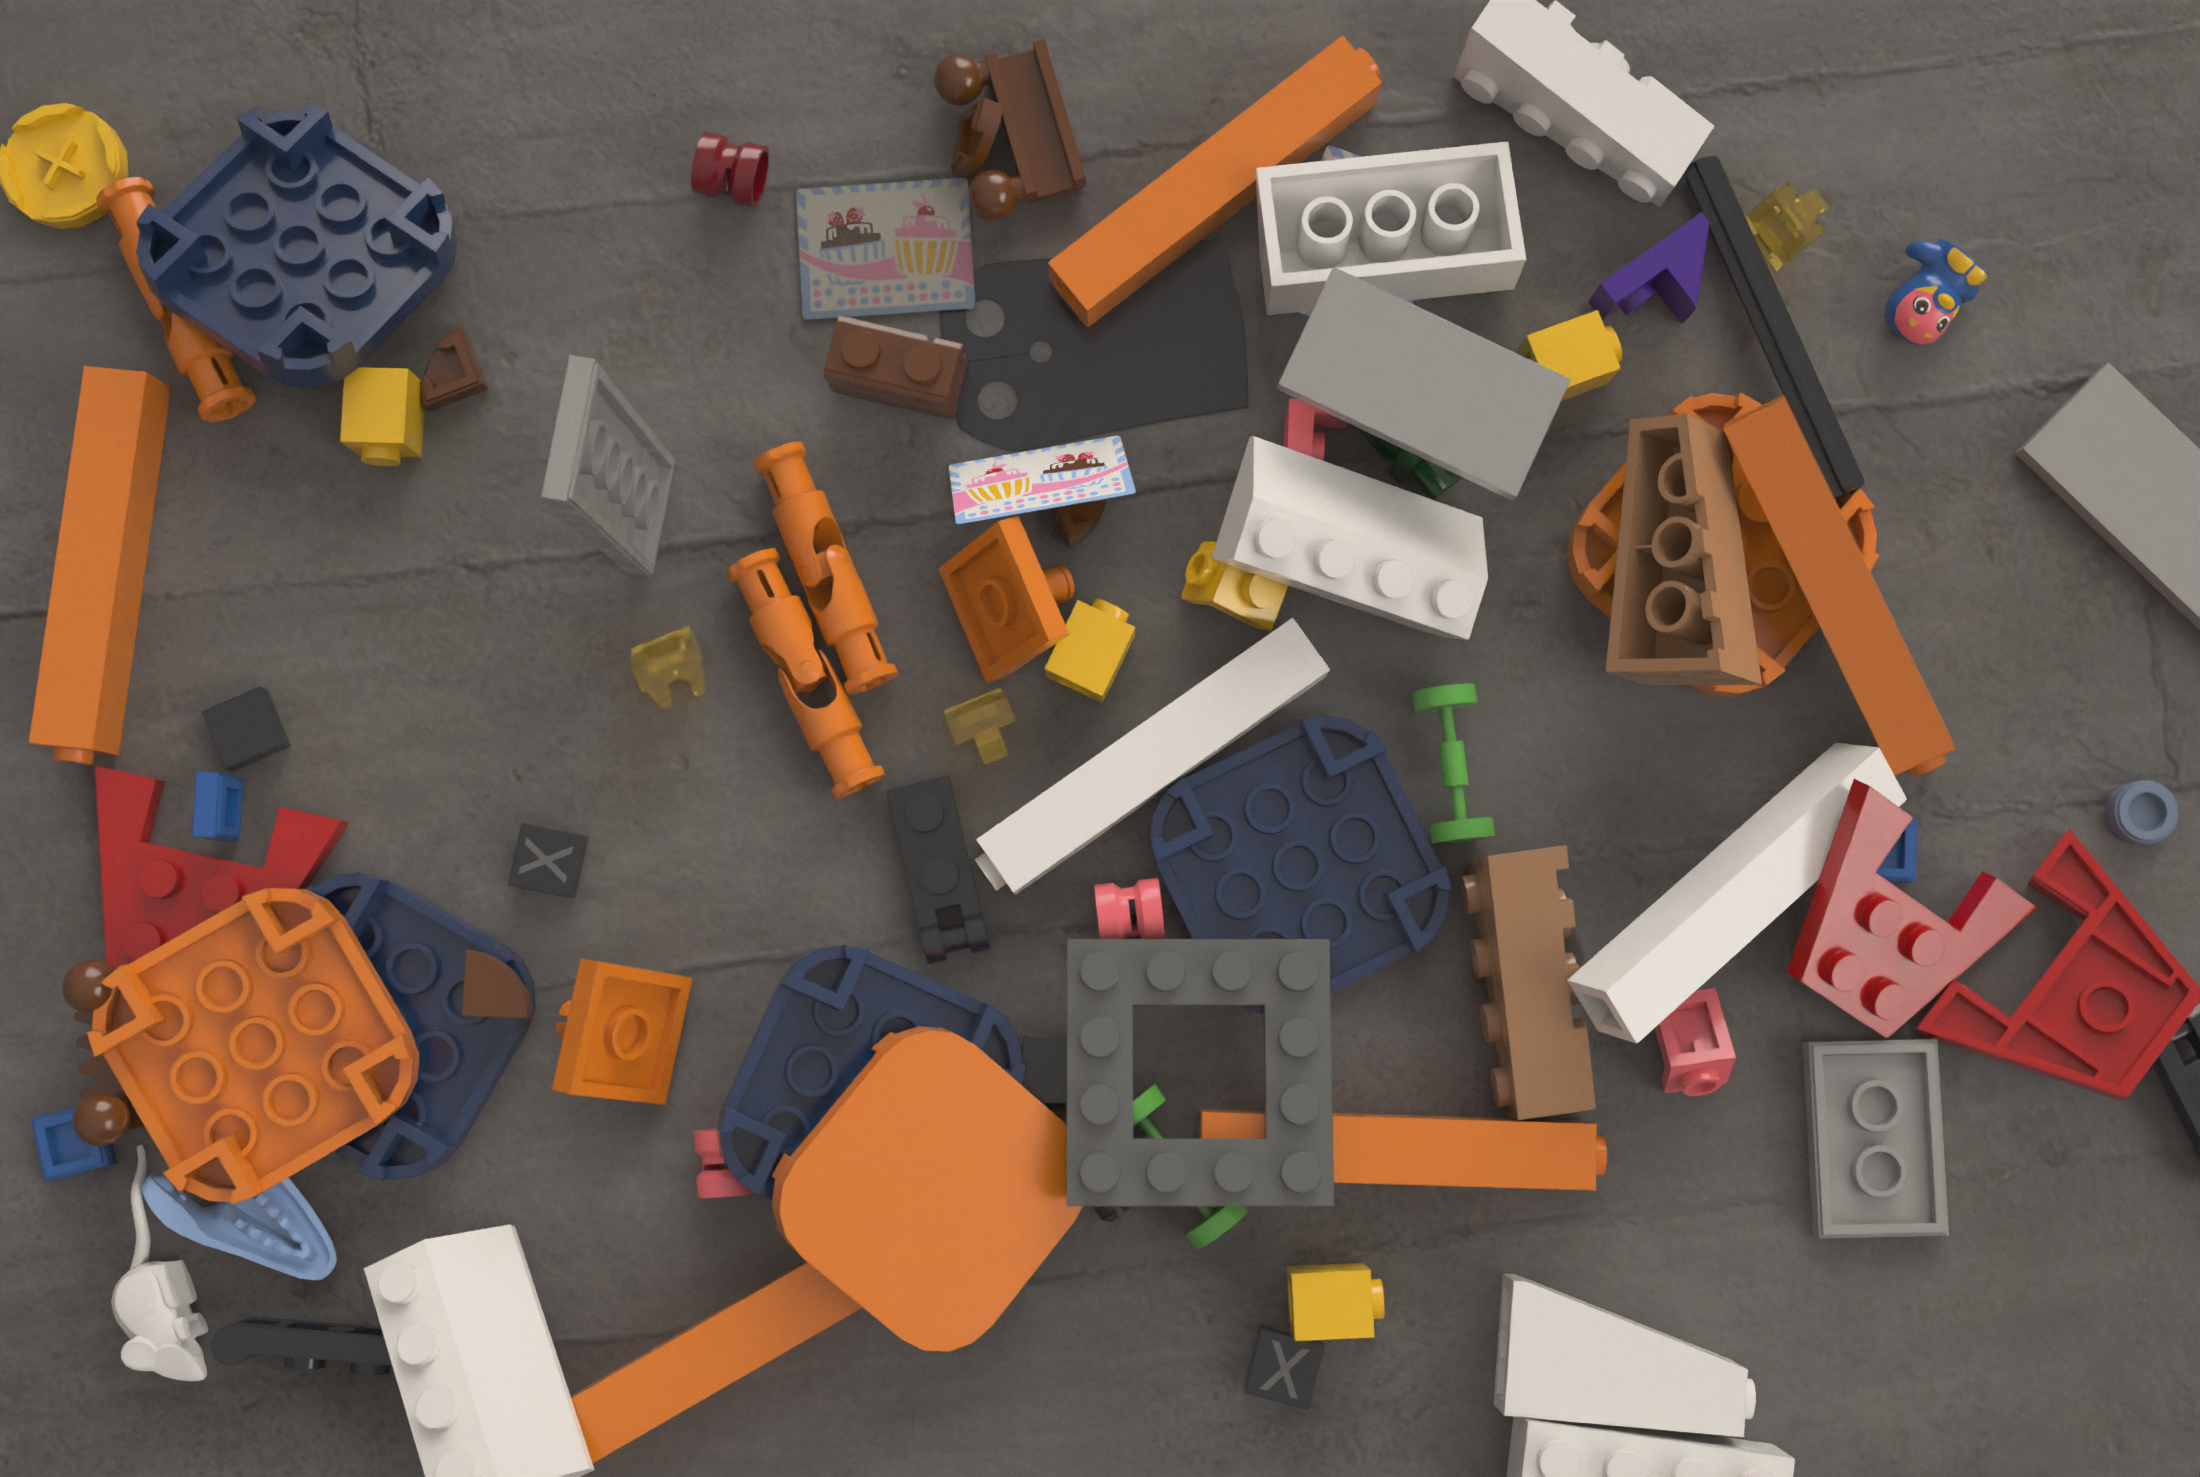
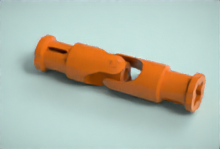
(192, 351)
(809, 522)
(788, 638)

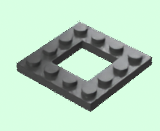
(1278, 974)

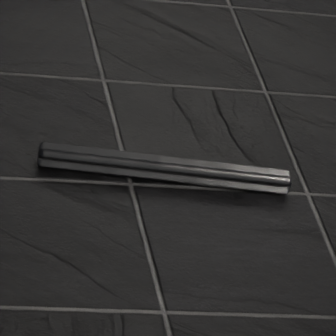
(1773, 325)

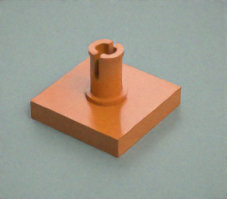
(1006, 598)
(621, 1032)

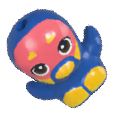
(1933, 296)

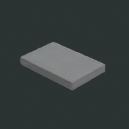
(1875, 1138)

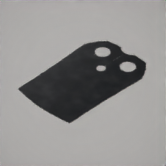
(1149, 360)

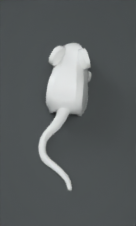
(155, 1305)

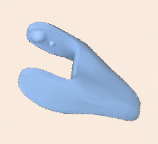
(269, 1229)

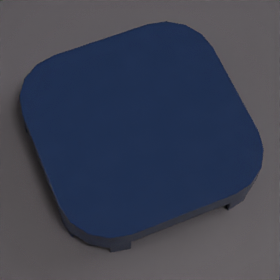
(298, 248)
(1303, 845)
(820, 1039)
(461, 1058)

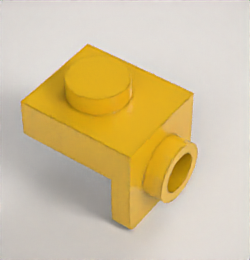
(1232, 590)

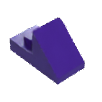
(1668, 268)

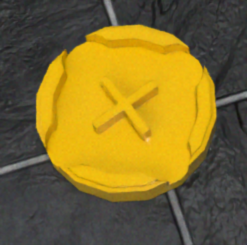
(61, 164)

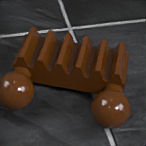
(1033, 123)
(105, 1108)

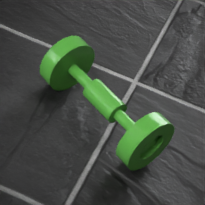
(1453, 762)
(1215, 1219)

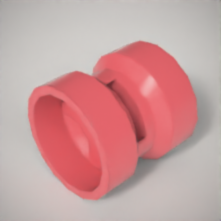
(1115, 914)
(714, 1179)

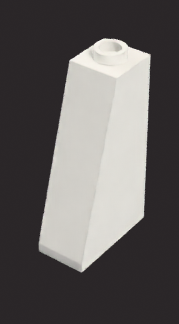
(1600, 1368)

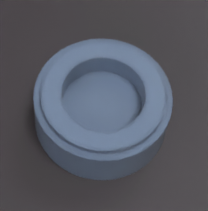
(2141, 812)

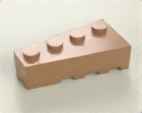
(1680, 562)
(1526, 973)

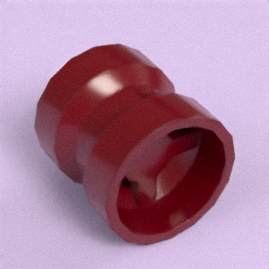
(730, 169)

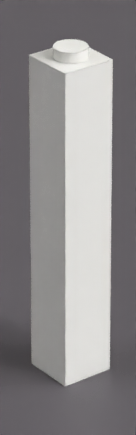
(1150, 758)
(1726, 897)

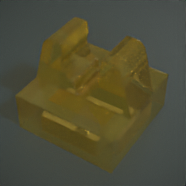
(1787, 223)
(667, 660)
(980, 720)

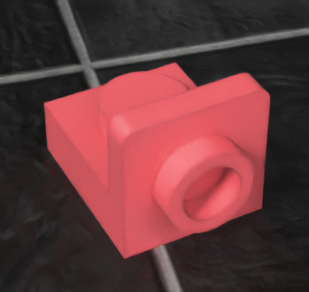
(1299, 428)
(1695, 1046)

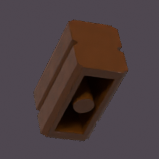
(895, 367)

